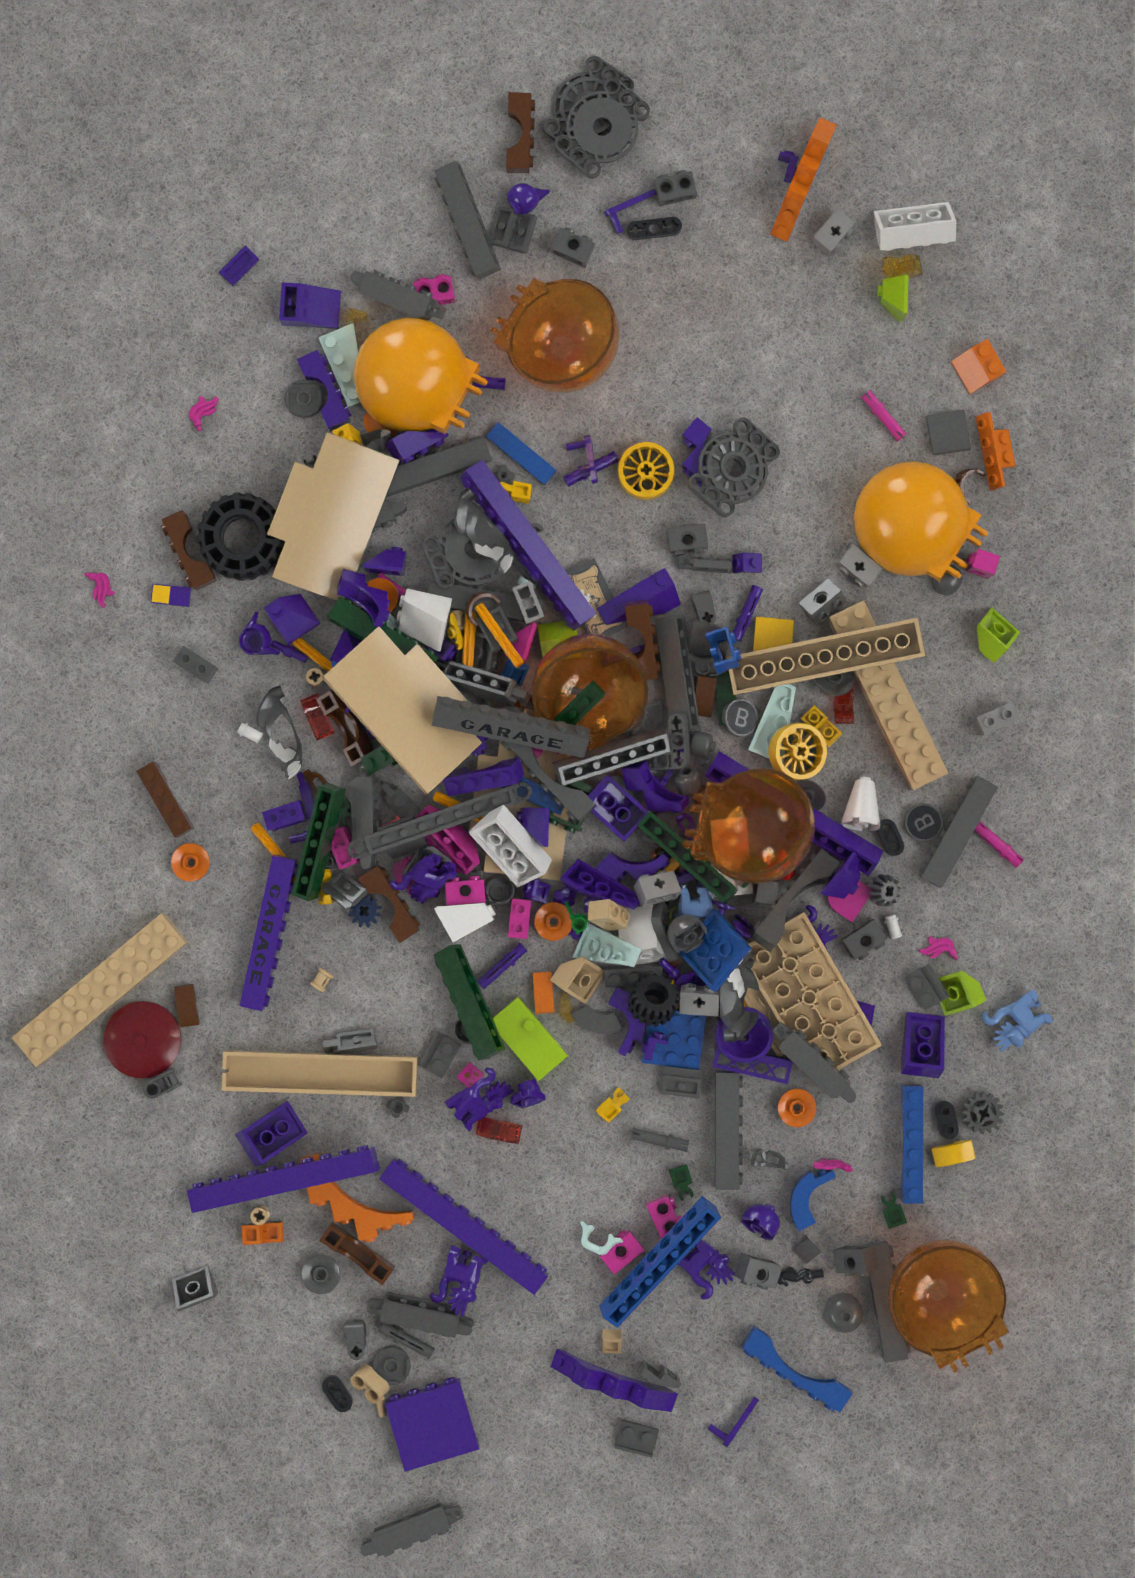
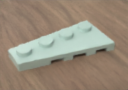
(341, 353)
(774, 717)
(605, 947)

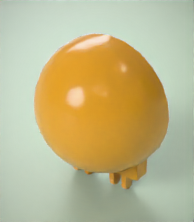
(414, 376)
(915, 520)

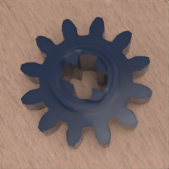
(372, 911)

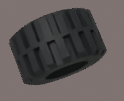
(647, 1011)

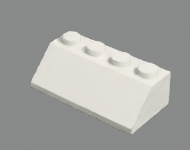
(915, 226)
(511, 846)

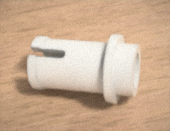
(249, 732)
(893, 927)

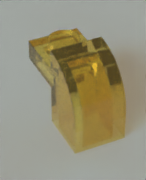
(904, 265)

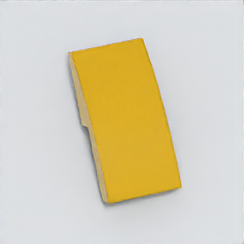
(818, 720)
(954, 1153)

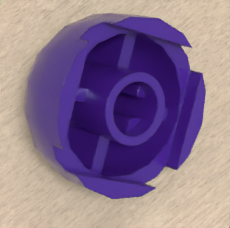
(762, 1220)

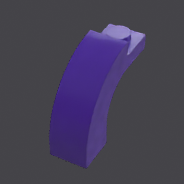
(636, 1030)

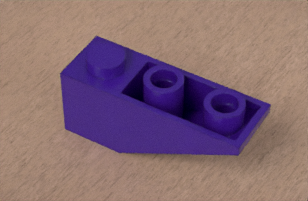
(414, 442)

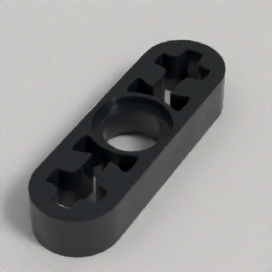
(668, 231)

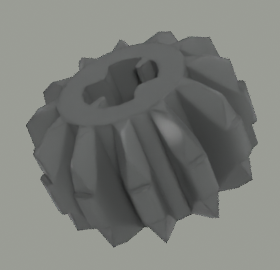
(884, 890)

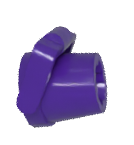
(528, 1095)

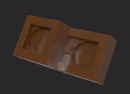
(705, 695)
(186, 1005)

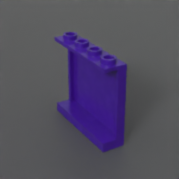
(431, 1424)

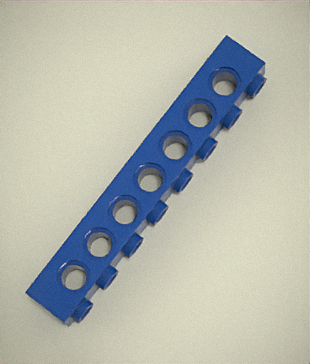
(659, 1261)

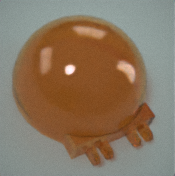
(560, 334)
(577, 663)
(753, 826)
(947, 1301)

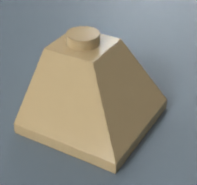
(578, 978)

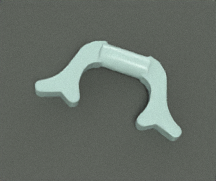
(587, 1229)

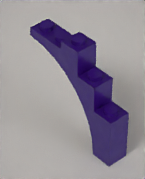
(613, 1384)

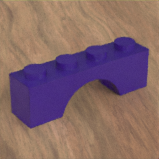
(314, 369)
(501, 774)

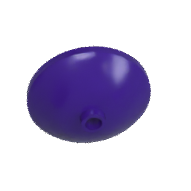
(757, 1040)

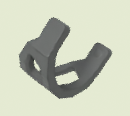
(781, 1163)

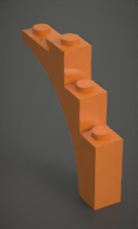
(803, 179)
(346, 1208)

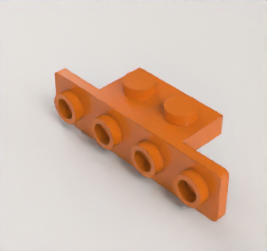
(996, 450)

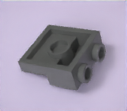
(483, 655)

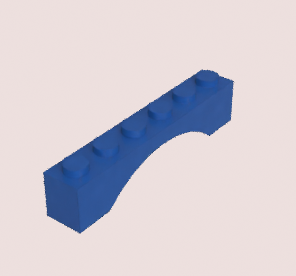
(912, 1144)
(830, 1391)

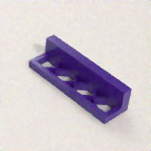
(767, 1059)

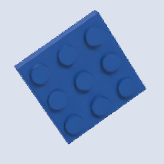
(718, 953)
(684, 1041)

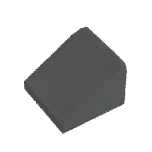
(807, 1250)

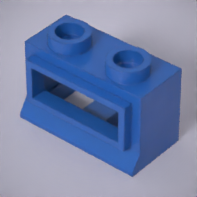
(716, 637)

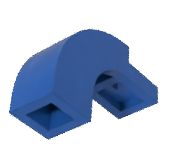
(801, 1193)

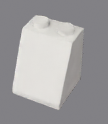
(424, 617)
(464, 918)
(641, 934)

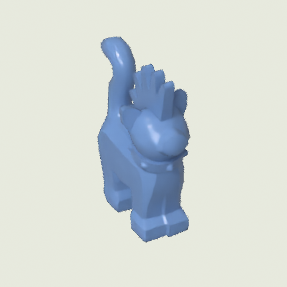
(697, 907)
(1023, 1017)

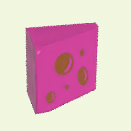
(470, 1075)

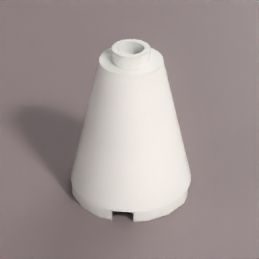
(862, 807)

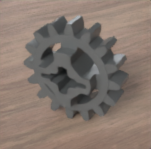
(986, 1106)

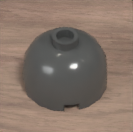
(686, 933)
(843, 1312)

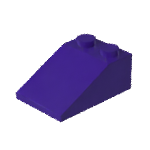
(616, 808)
(923, 1045)
(271, 1134)

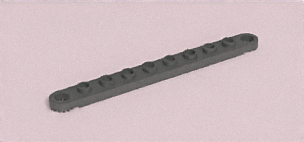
(438, 820)

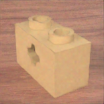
(608, 915)

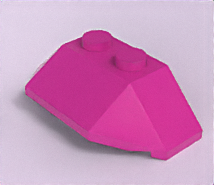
(454, 844)

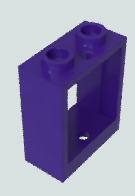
(285, 816)

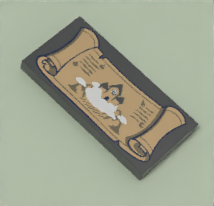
(596, 591)

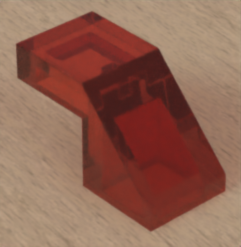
(843, 708)
(318, 721)
(499, 1130)

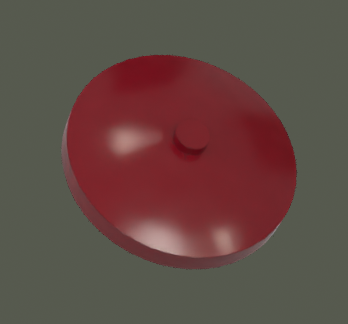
(142, 1039)

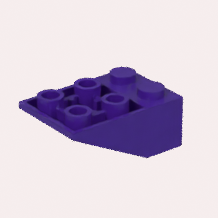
(309, 306)

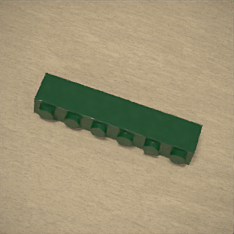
(360, 625)
(318, 841)
(698, 868)
(469, 1002)

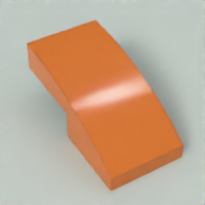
(543, 993)
(264, 1233)

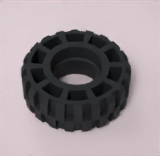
(212, 533)

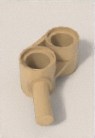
(375, 1386)

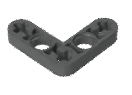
(672, 756)
(659, 923)

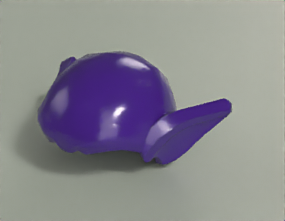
(525, 198)
(256, 639)

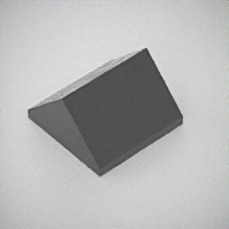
(194, 1288)

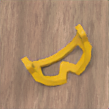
(325, 899)

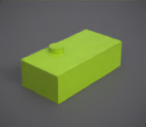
(529, 1038)

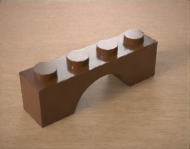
(520, 109)
(178, 529)
(638, 616)
(355, 738)
(164, 799)
(403, 924)
(349, 1246)

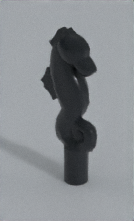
(805, 1274)

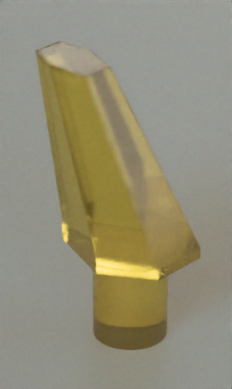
(565, 1008)

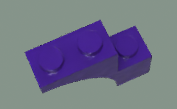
(695, 437)
(373, 600)
(657, 798)
(615, 866)

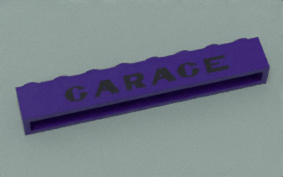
(268, 933)

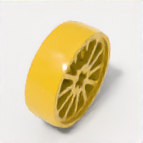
(651, 493)
(782, 735)

